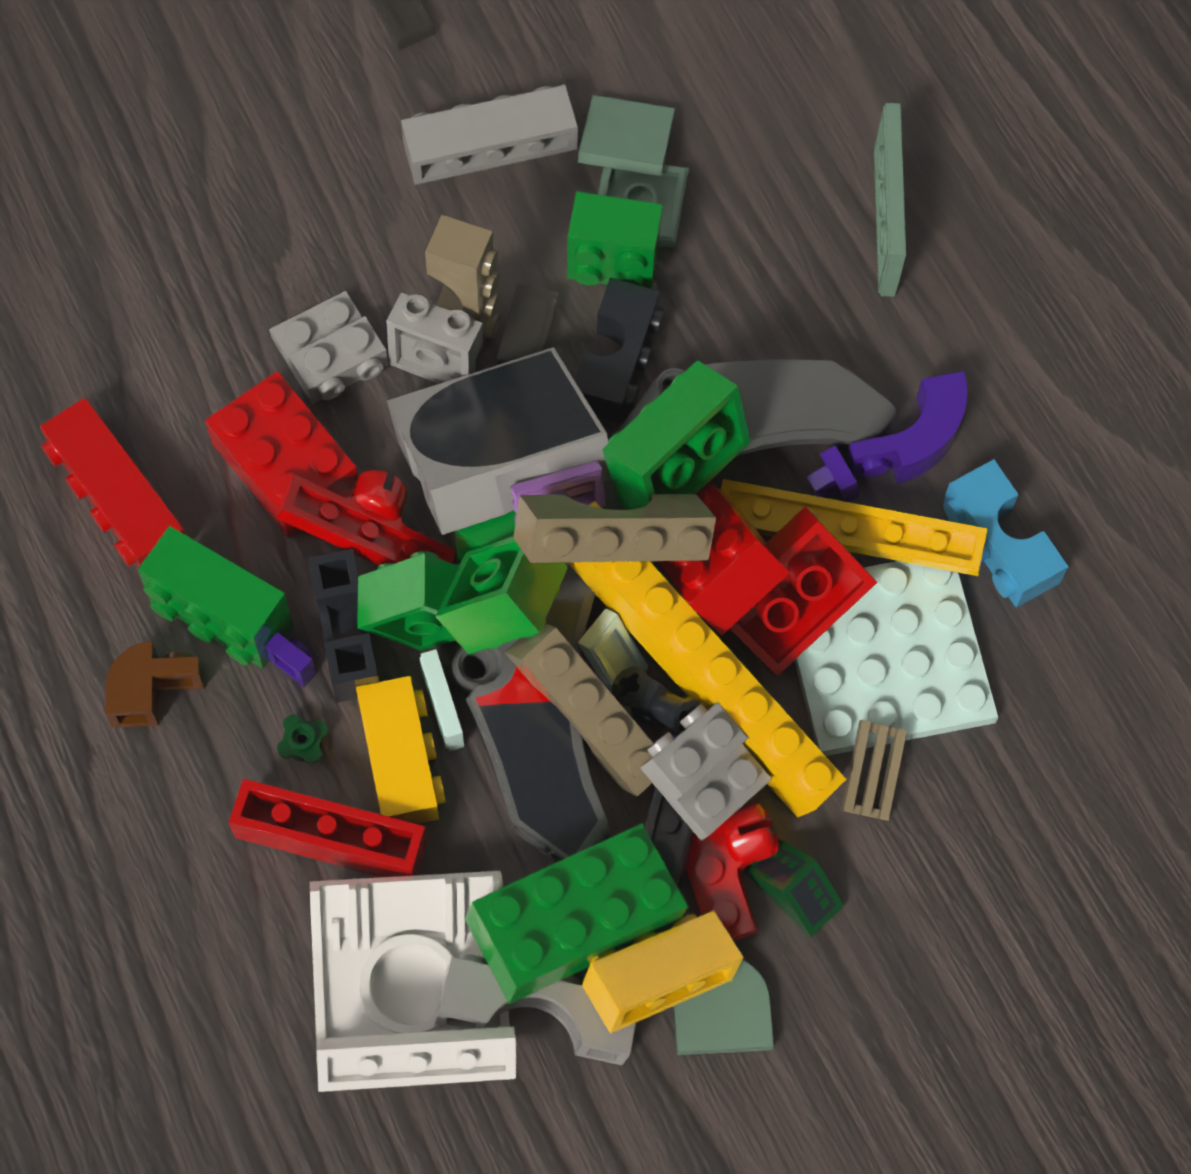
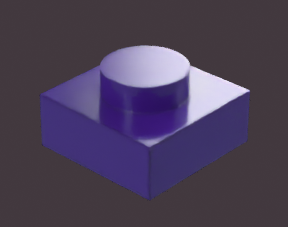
(292, 658)

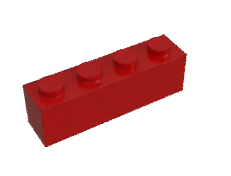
(108, 479)
(327, 831)

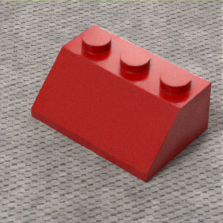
(809, 600)

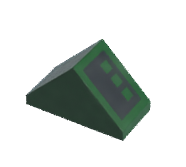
(797, 887)

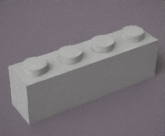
(489, 134)

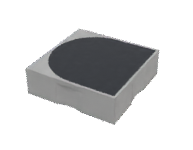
(495, 431)

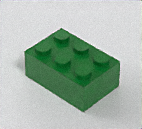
(678, 439)
(214, 597)

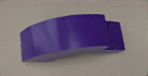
(922, 445)

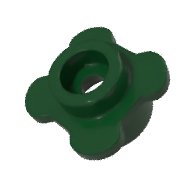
(304, 752)

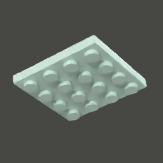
(897, 661)

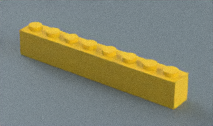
(712, 675)

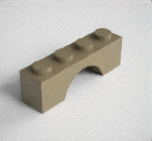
(465, 263)
(568, 531)
(586, 702)

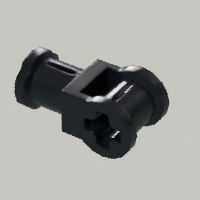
(651, 700)

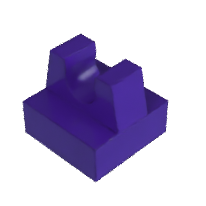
(833, 477)

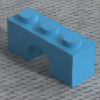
(1018, 566)

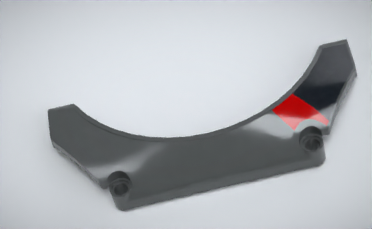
(527, 736)

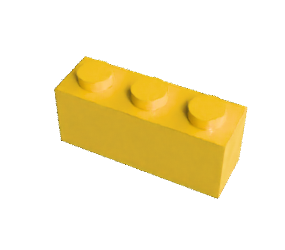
(400, 750)
(661, 970)

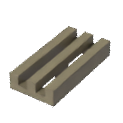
(891, 773)

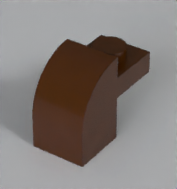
(139, 676)

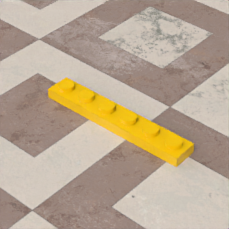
(867, 528)

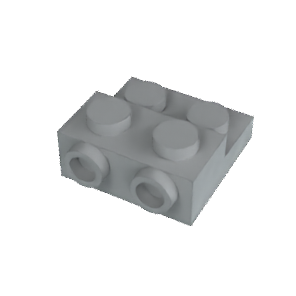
(432, 339)
(330, 348)
(705, 769)

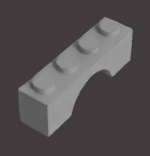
(474, 999)

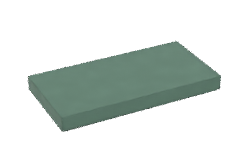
(889, 200)

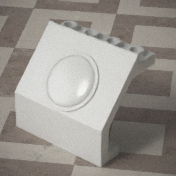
(381, 979)

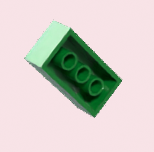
(573, 912)

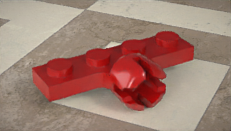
(364, 522)
(718, 864)

